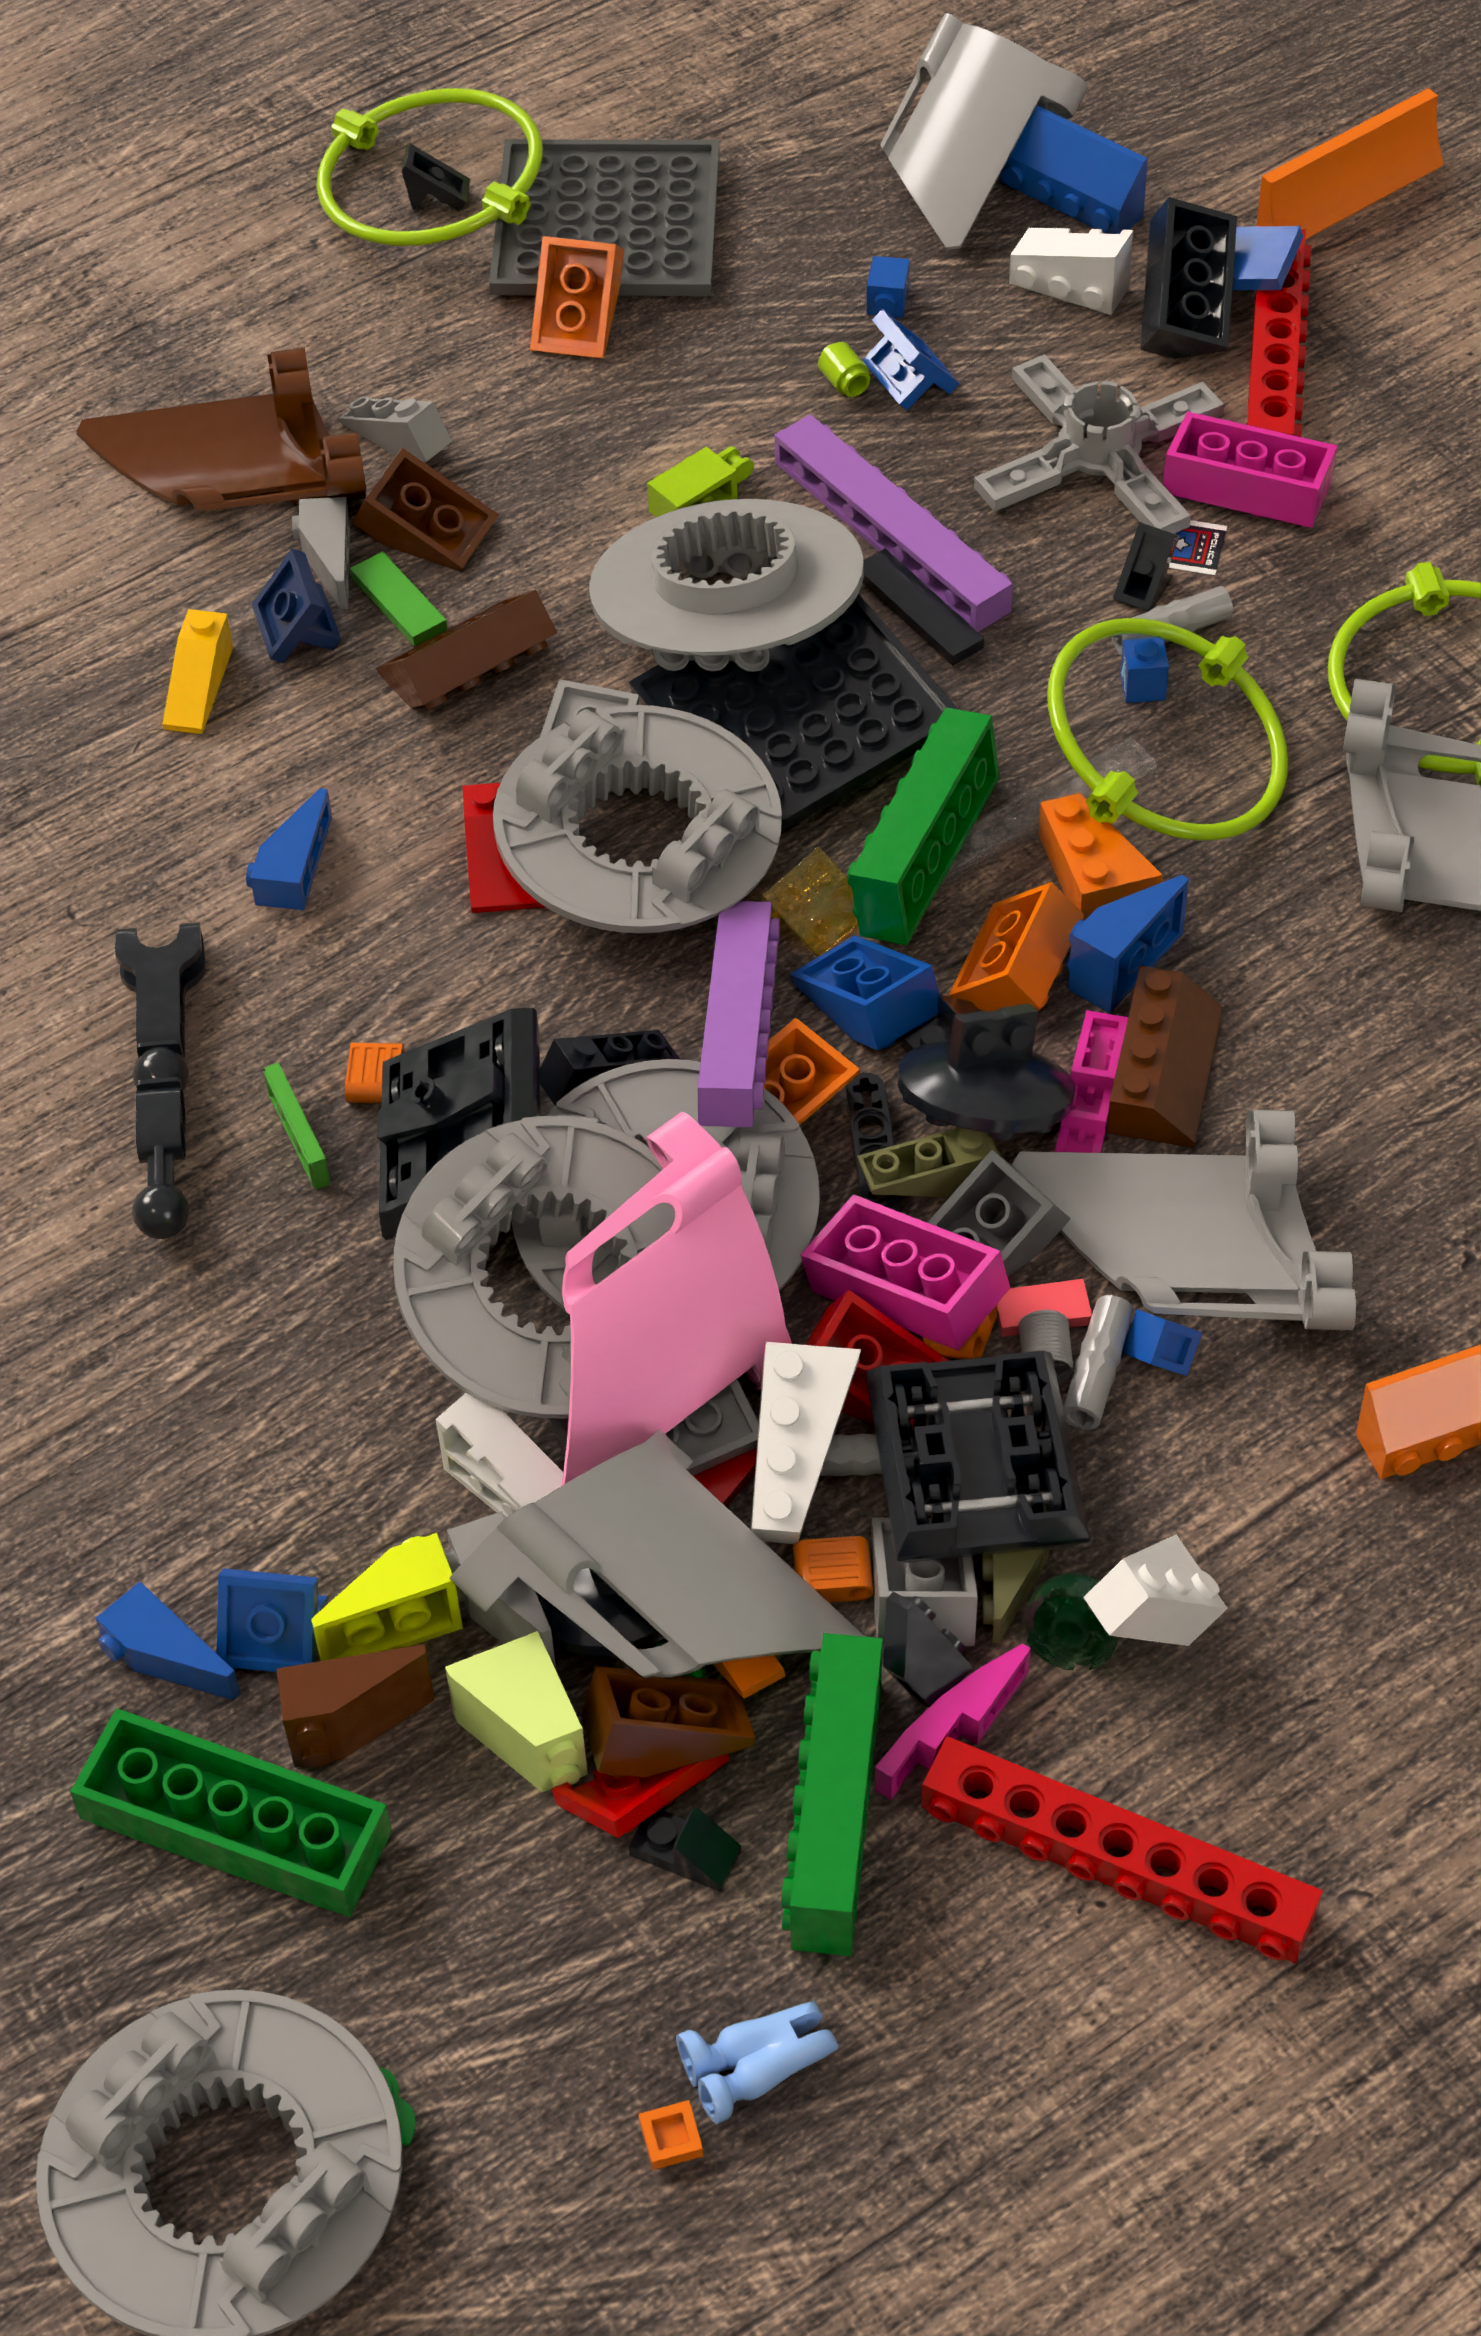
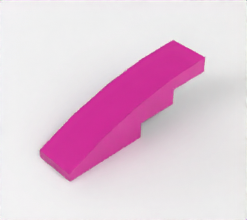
(1093, 1079)
(962, 1711)

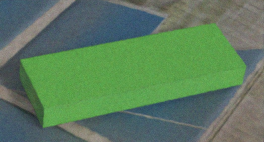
(398, 599)
(296, 1126)

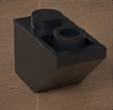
(920, 1654)

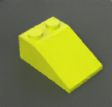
(392, 1603)

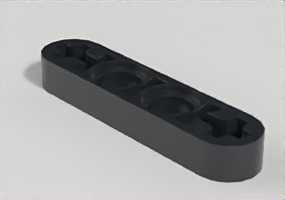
(877, 1114)

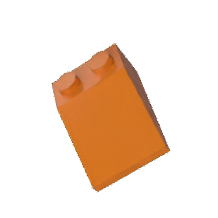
(576, 296)

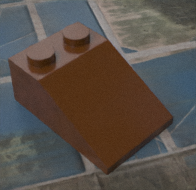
(424, 514)
(350, 1701)
(661, 1723)

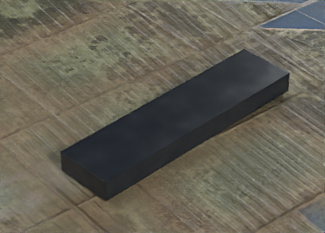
(920, 607)

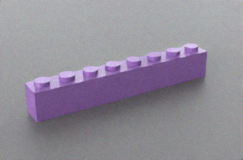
(892, 521)
(738, 1016)

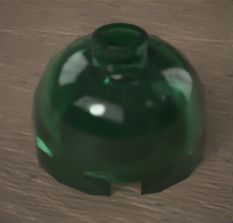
(1064, 1626)

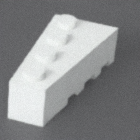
(797, 1421)

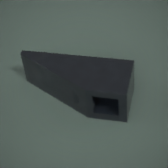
(581, 1058)

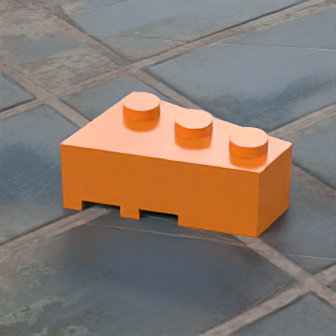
(1091, 857)

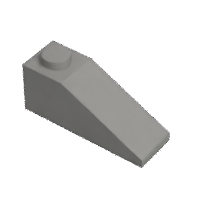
(325, 539)

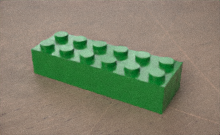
(924, 826)
(833, 1795)
(232, 1812)

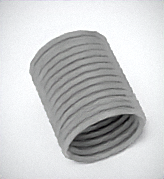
(1048, 1332)

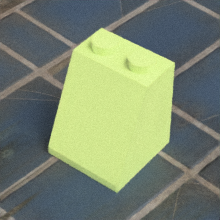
(520, 1711)

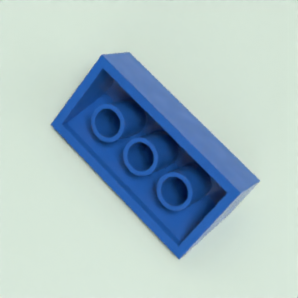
(1078, 173)

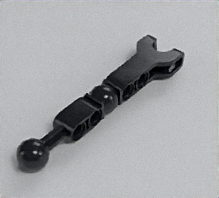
(160, 1073)

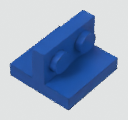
(906, 362)
(266, 1619)

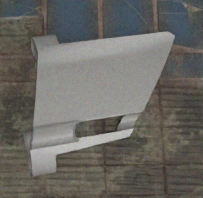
(970, 120)
(1411, 831)
(1202, 1227)
(667, 1554)

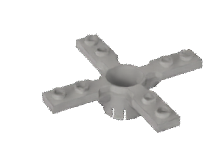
(1116, 458)

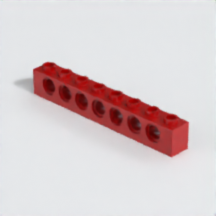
(1277, 351)
(1149, 1845)

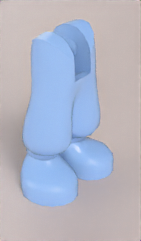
(759, 2050)

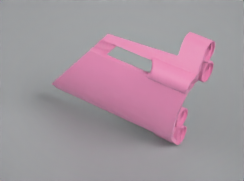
(678, 1313)

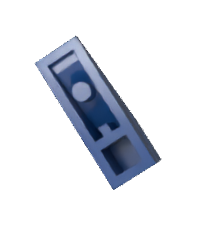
(291, 856)
(162, 1645)

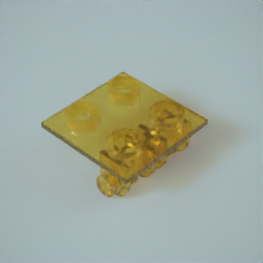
(814, 902)

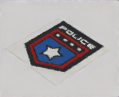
(1199, 548)

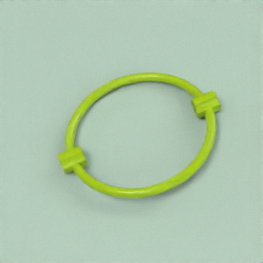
(499, 199)
(1429, 595)
(1117, 790)

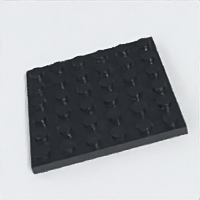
(819, 711)

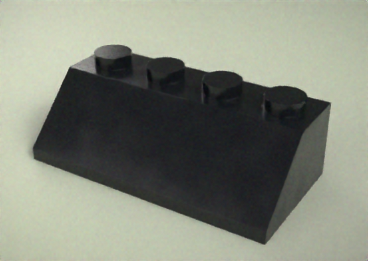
(1188, 280)

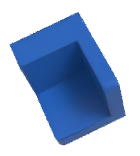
(1161, 1342)

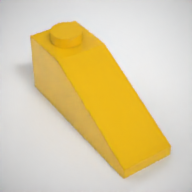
(197, 670)

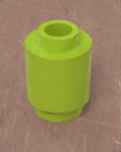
(844, 369)

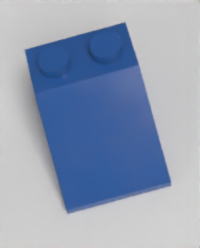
(1122, 938)
(870, 990)

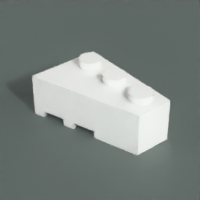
(1074, 266)
(494, 1456)
(1157, 1596)

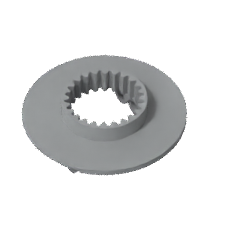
(805, 583)
(637, 748)
(639, 1099)
(457, 1217)
(311, 2229)

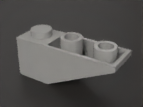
(398, 425)

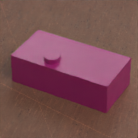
(1249, 469)
(907, 1270)

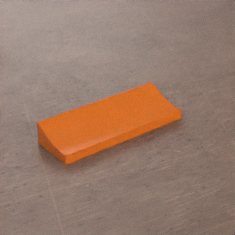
(1354, 168)

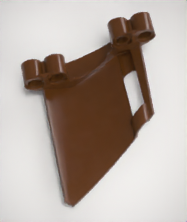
(234, 446)

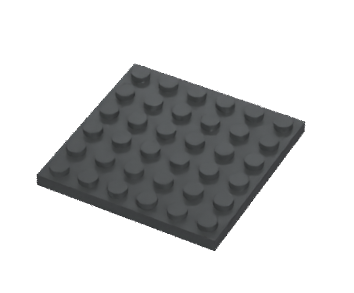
(632, 193)

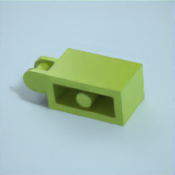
(699, 480)

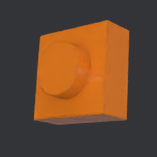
(671, 2135)

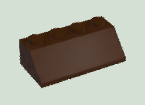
(468, 650)
(1164, 1059)

